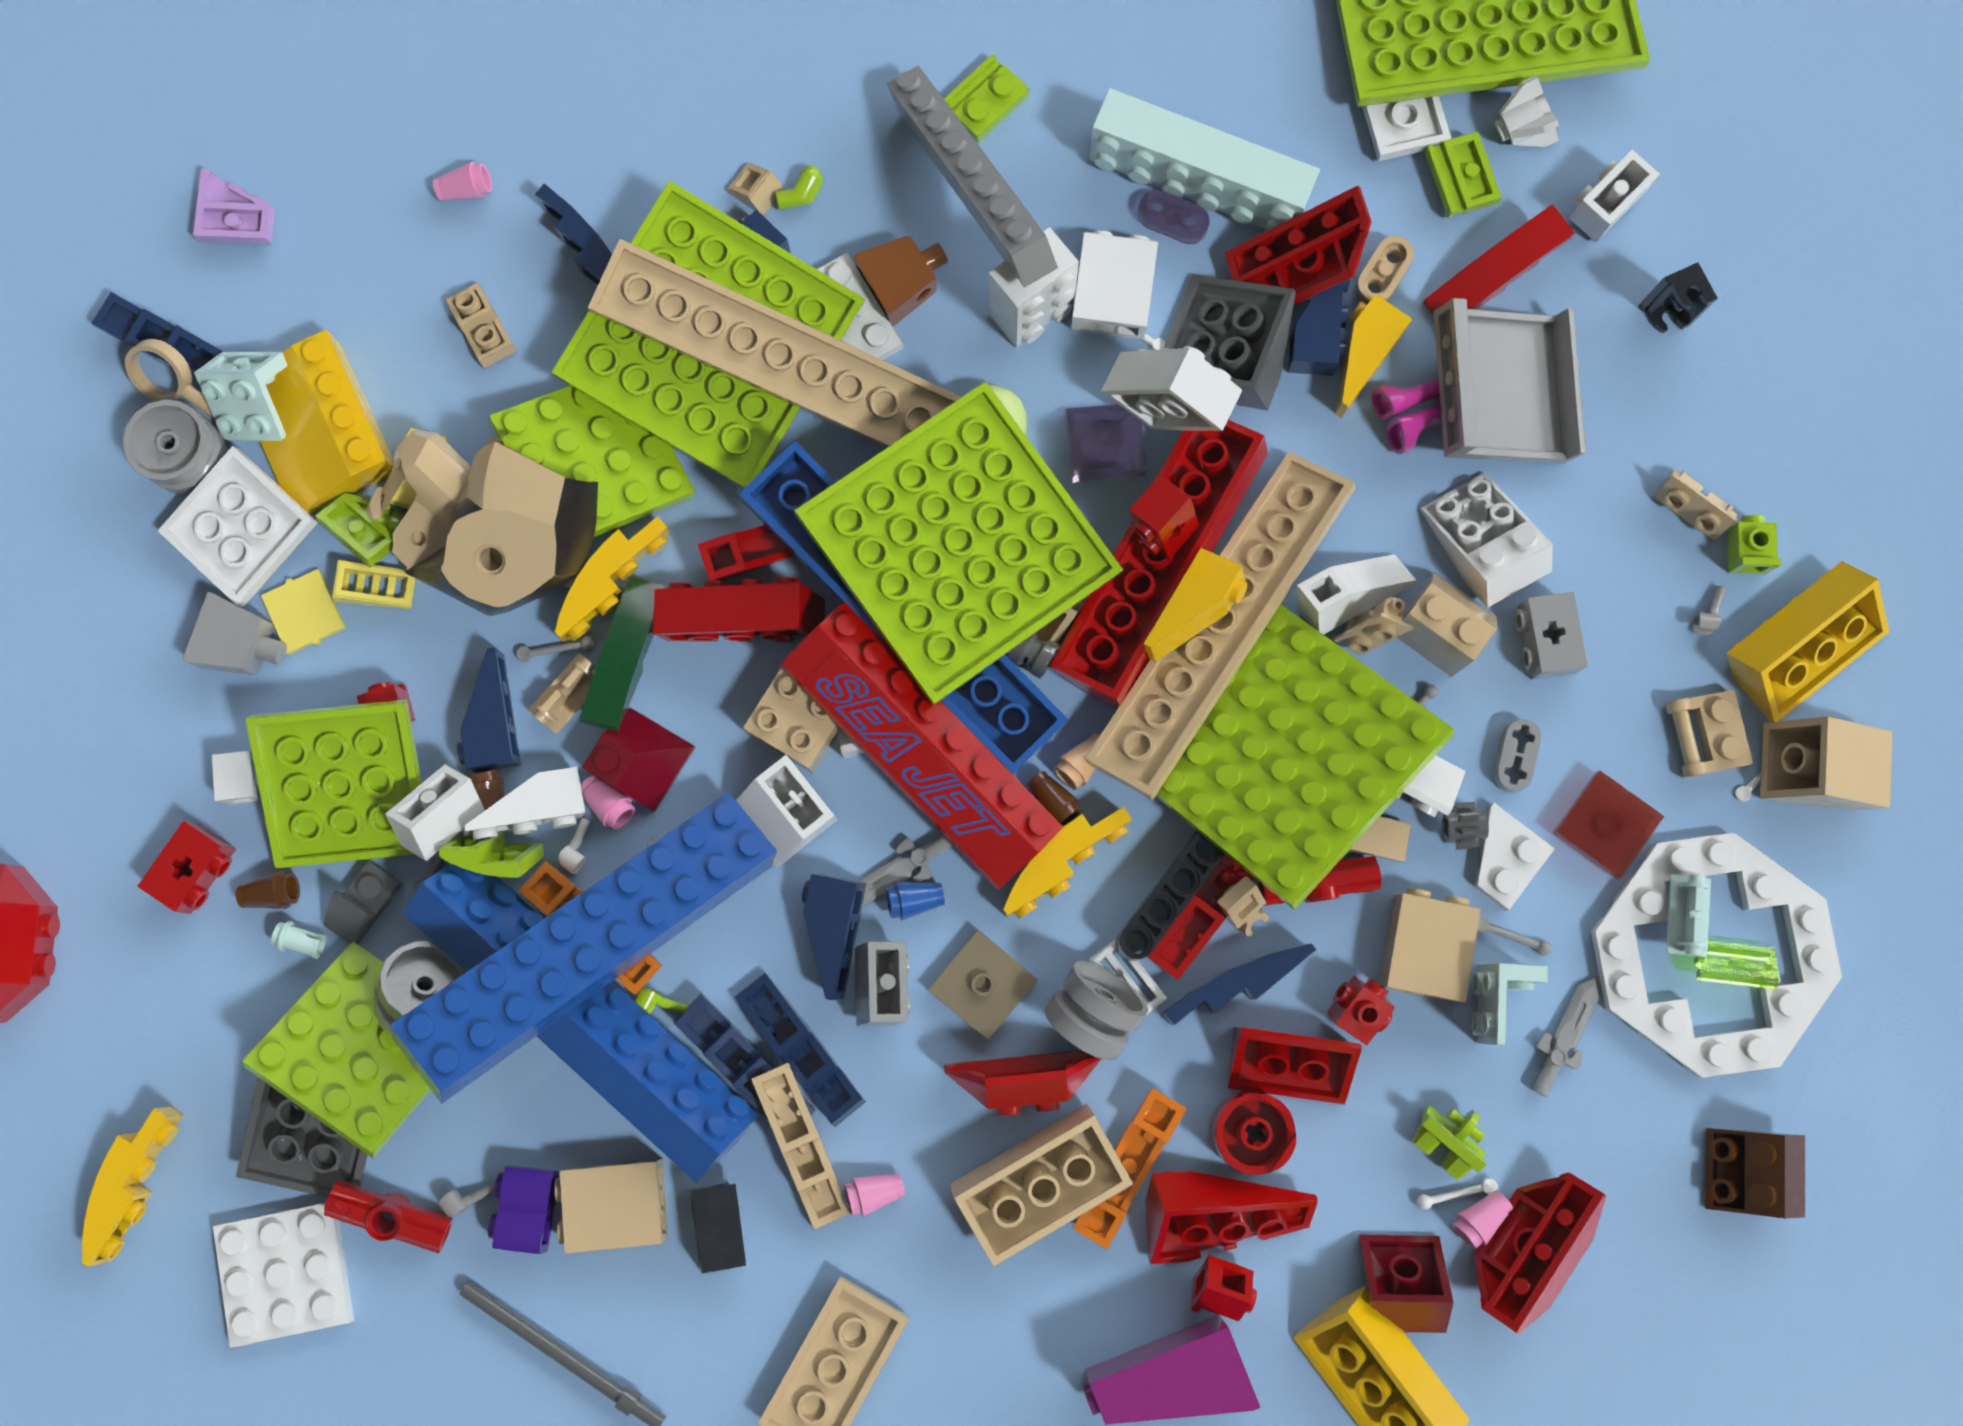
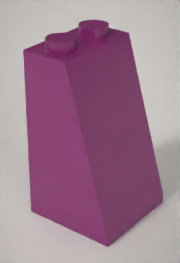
(1173, 1377)

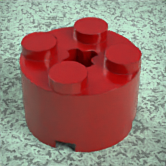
(1275, 1127)

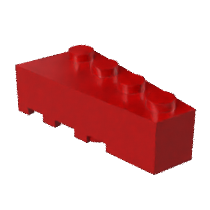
(736, 611)

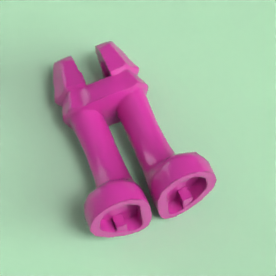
(1404, 430)

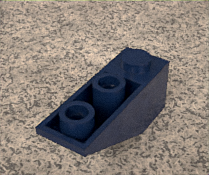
(1316, 336)

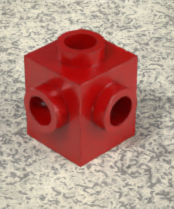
(1361, 1008)

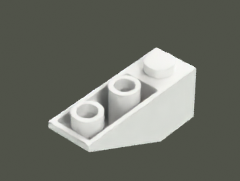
(1350, 590)
(540, 800)

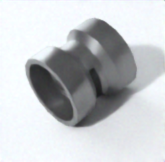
(1035, 654)

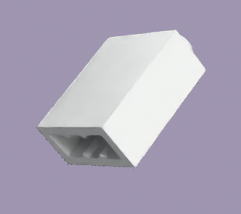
(1114, 284)

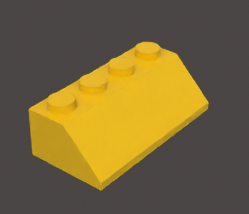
(1810, 640)
(1376, 1367)

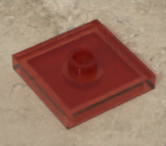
(1608, 824)

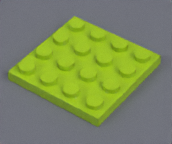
(594, 444)
(333, 779)
(339, 1059)

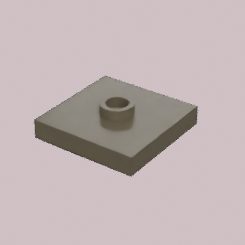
(983, 984)

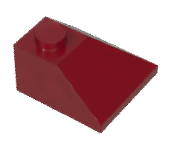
(639, 759)
(1408, 1281)

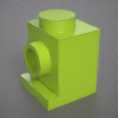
(1744, 554)

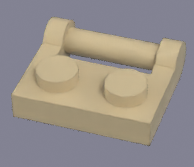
(1719, 729)

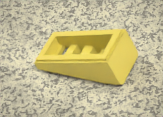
(361, 570)

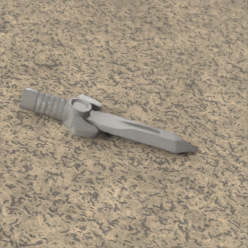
(901, 868)
(1567, 1036)

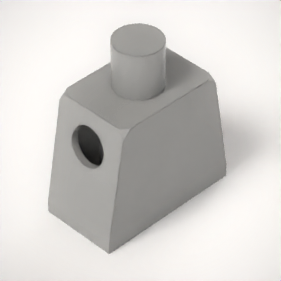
(232, 639)

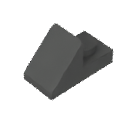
(358, 908)

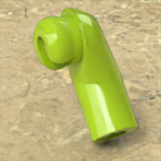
(804, 190)

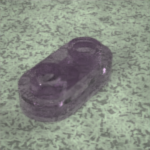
(1172, 218)

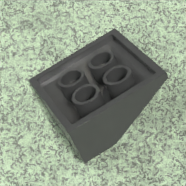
(1238, 330)
(294, 1148)

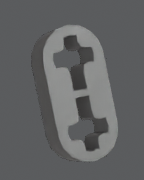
(1526, 757)

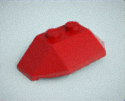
(1308, 250)
(26, 939)
(1024, 1080)
(1537, 1248)

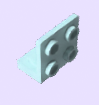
(239, 396)
(1491, 988)

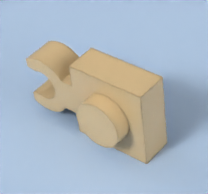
(1243, 905)

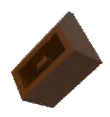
(1755, 1172)

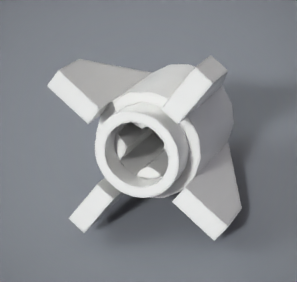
(1527, 117)

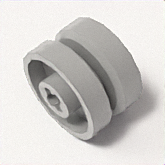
(172, 445)
(410, 978)
(1096, 1010)

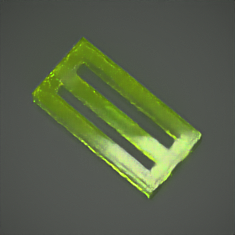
(1739, 970)

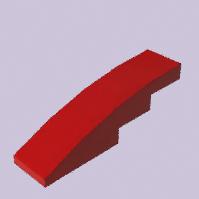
(1504, 261)
(1195, 923)

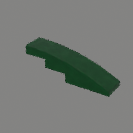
(621, 657)

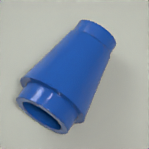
(911, 899)

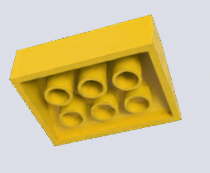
(328, 427)

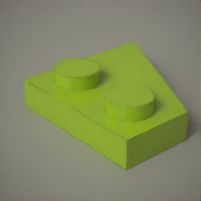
(351, 527)

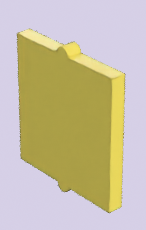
(303, 611)

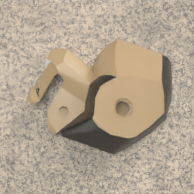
(490, 528)

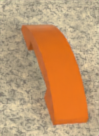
(551, 890)
(1137, 1151)

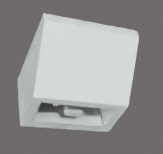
(1435, 787)
(786, 809)

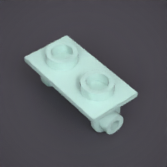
(1688, 915)

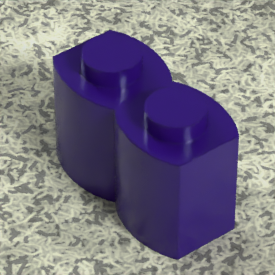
(524, 1209)

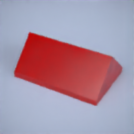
(1292, 1065)

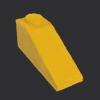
(1368, 343)
(1198, 602)

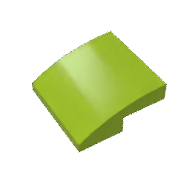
(492, 855)

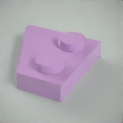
(230, 213)

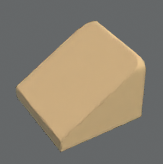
(755, 187)

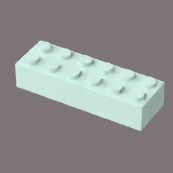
(1199, 162)

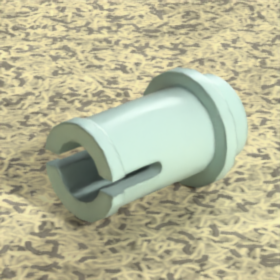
(299, 940)

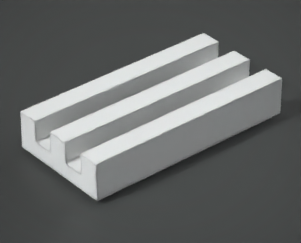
(1106, 953)

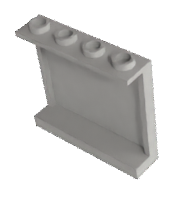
(1509, 385)

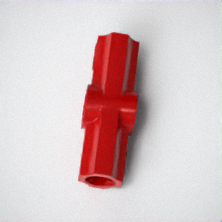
(1346, 877)
(364, 1207)

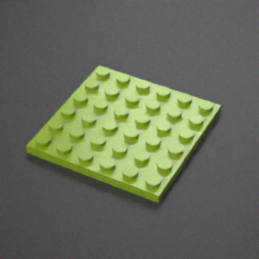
(677, 397)
(958, 542)
(1299, 758)

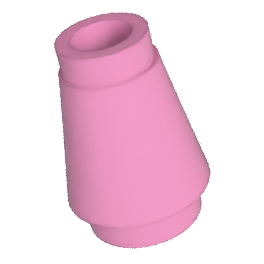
(465, 182)
(607, 803)
(873, 1192)
(1482, 1219)

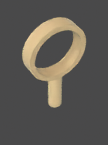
(180, 367)

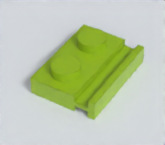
(986, 97)
(1463, 175)

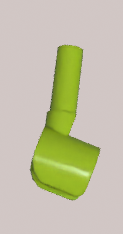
(649, 998)

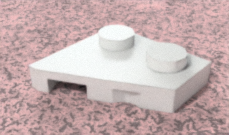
(1508, 858)

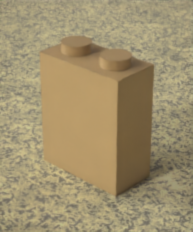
(1430, 946)
(612, 1206)

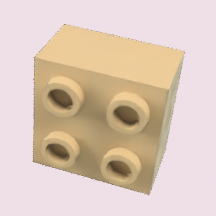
(792, 723)

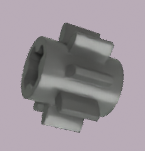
(1465, 825)

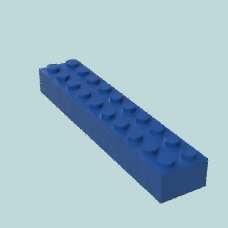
(995, 705)
(581, 947)
(603, 1039)

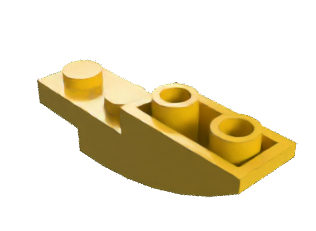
(595, 586)
(1049, 868)
(116, 1195)

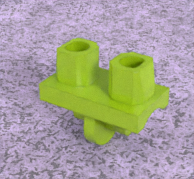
(1464, 1151)

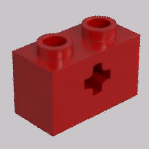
(1163, 518)
(170, 879)

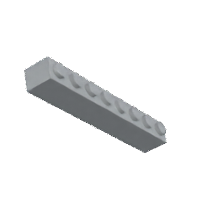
(973, 177)

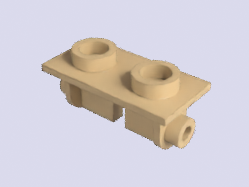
(1703, 512)
(1375, 627)
(564, 694)

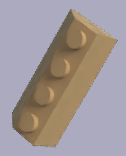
(1040, 1184)

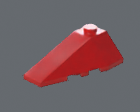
(1205, 1211)

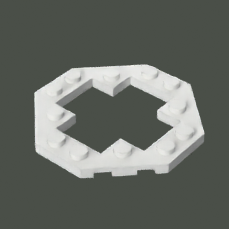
(1669, 1023)

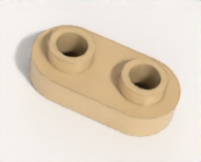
(1382, 272)

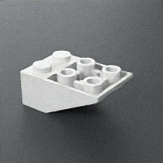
(1489, 539)

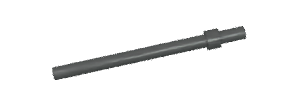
(626, 1399)

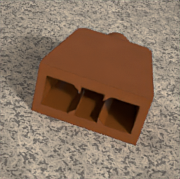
(900, 275)

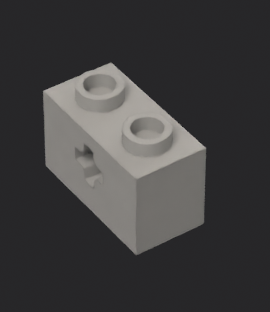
(1557, 617)

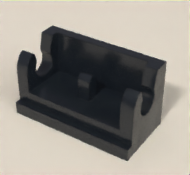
(1682, 295)
(717, 1227)

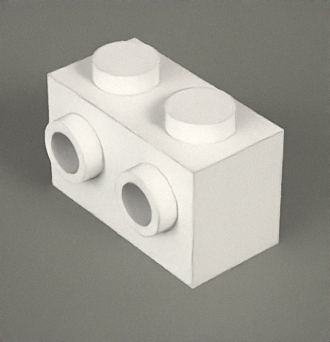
(1614, 195)
(435, 812)

